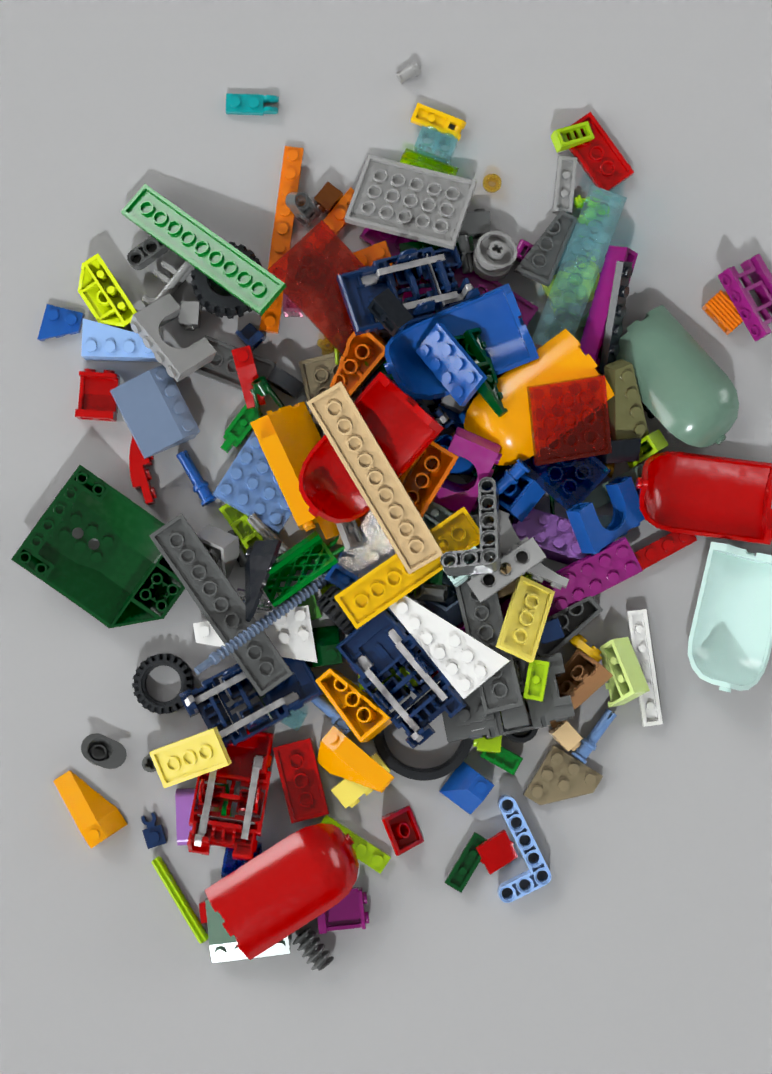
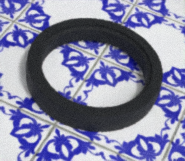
(417, 773)

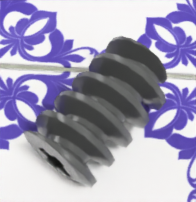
(313, 950)

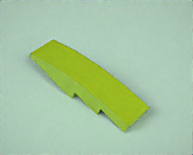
(240, 525)

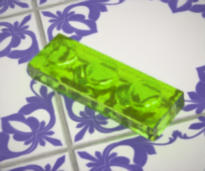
(416, 159)

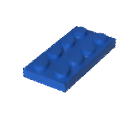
(451, 364)

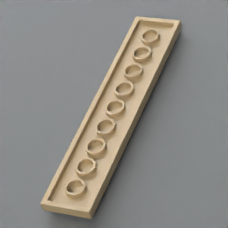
(374, 477)

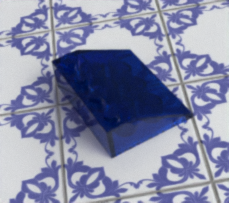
(568, 480)

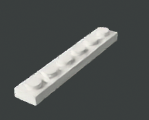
(642, 646)

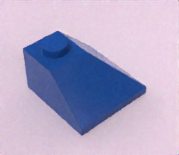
(467, 788)

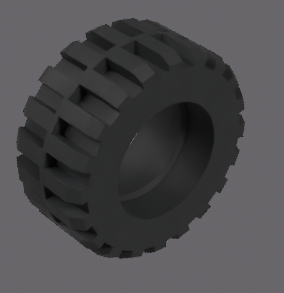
(215, 303)

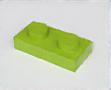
(536, 680)

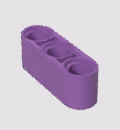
(184, 802)

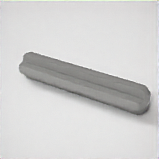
(265, 532)

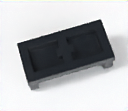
(390, 312)

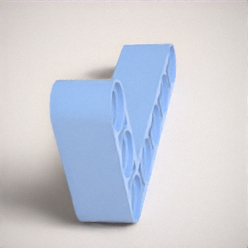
(530, 847)

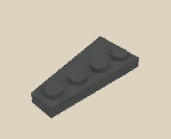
(546, 254)

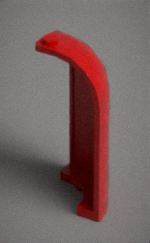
(401, 432)
(707, 496)
(285, 887)

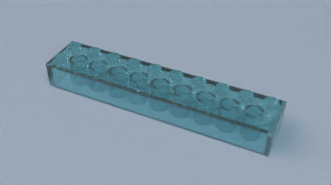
(580, 264)

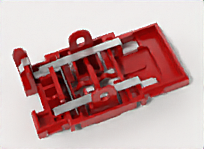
(250, 767)

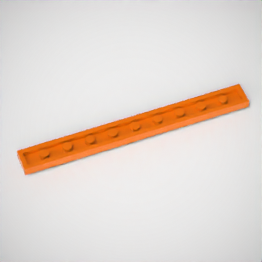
(282, 229)

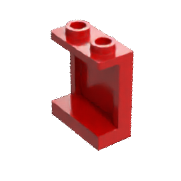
(95, 395)

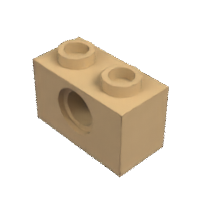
(566, 736)

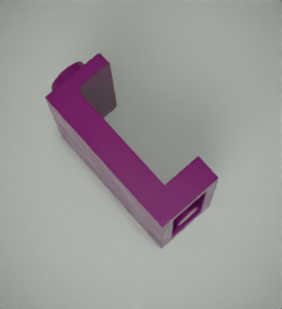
(346, 914)

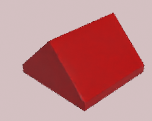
(402, 830)

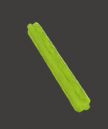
(180, 899)

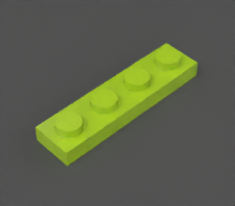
(364, 850)

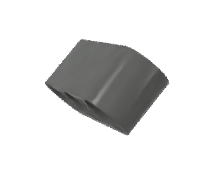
(146, 257)

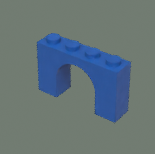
(626, 515)

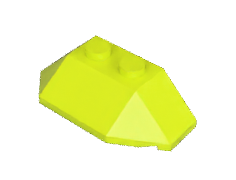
(104, 294)

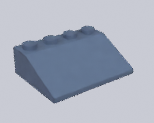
(155, 411)

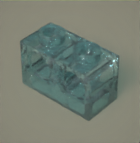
(433, 149)

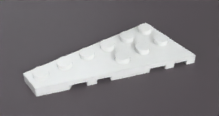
(290, 634)

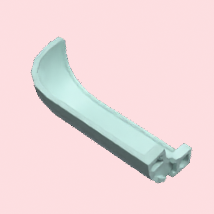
(732, 618)

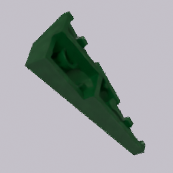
(473, 345)

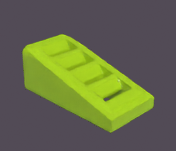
(561, 141)

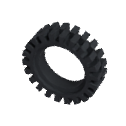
(140, 682)

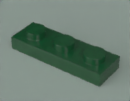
(465, 864)

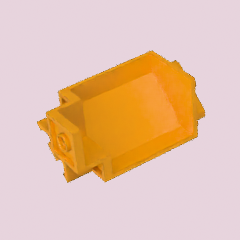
(286, 442)

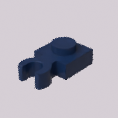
(154, 834)

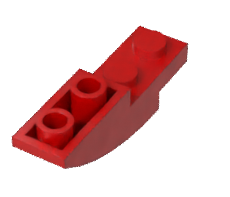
(140, 475)

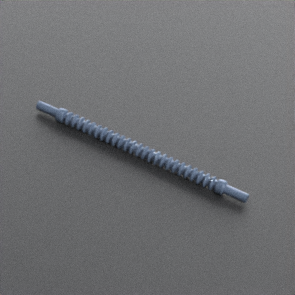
(215, 657)

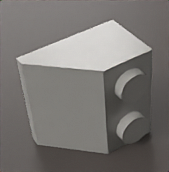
(221, 546)

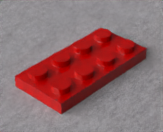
(601, 157)
(301, 780)

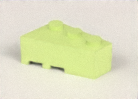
(627, 678)

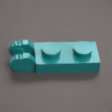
(250, 104)

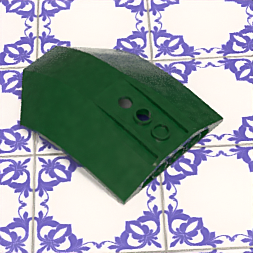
(121, 579)

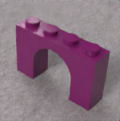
(482, 455)

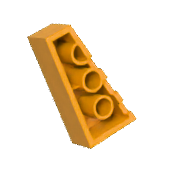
(353, 705)

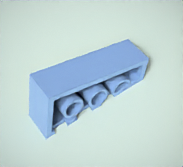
(111, 343)

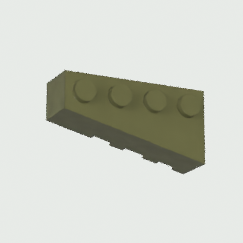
(624, 408)

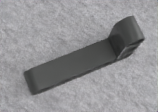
(486, 533)

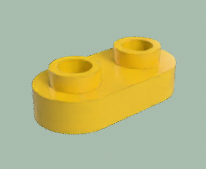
(580, 643)

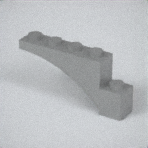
(509, 540)

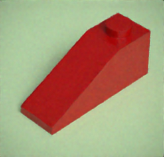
(247, 373)

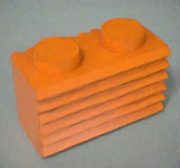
(723, 312)

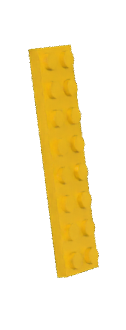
(391, 580)

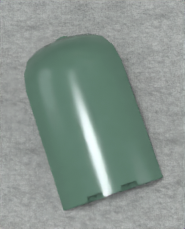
(679, 380)

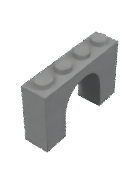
(178, 362)

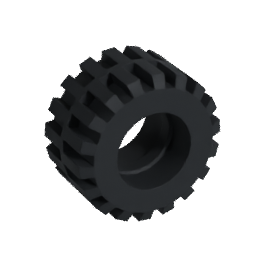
(332, 609)

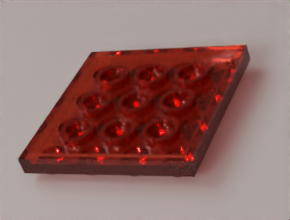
(569, 419)

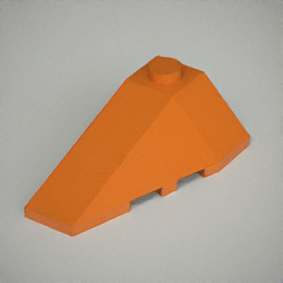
(352, 366)

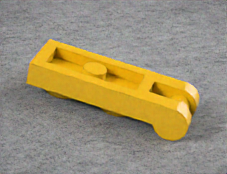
(441, 121)

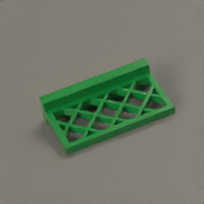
(292, 561)

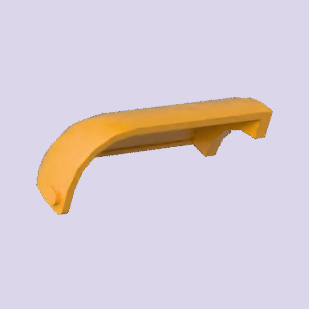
(557, 361)

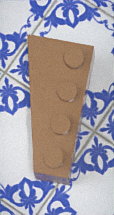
(581, 679)

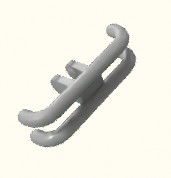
(171, 284)

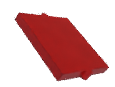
(496, 852)

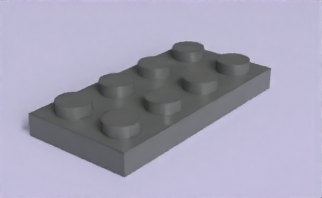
(223, 367)

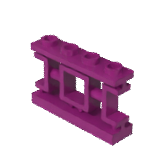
(742, 298)

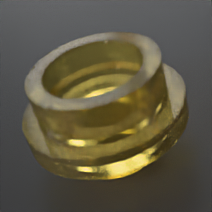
(492, 177)

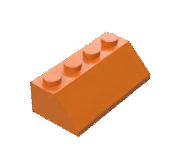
(427, 475)

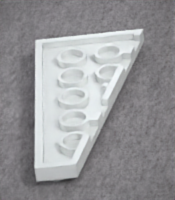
(454, 652)

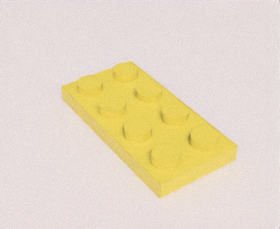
(525, 619)
(190, 757)

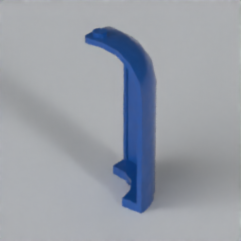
(502, 331)

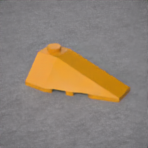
(347, 760)
(91, 812)

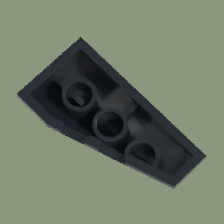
(259, 562)

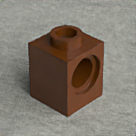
(327, 198)

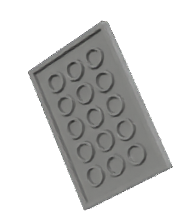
(410, 202)

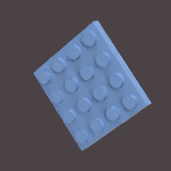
(253, 487)

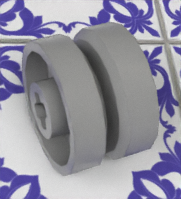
(494, 255)

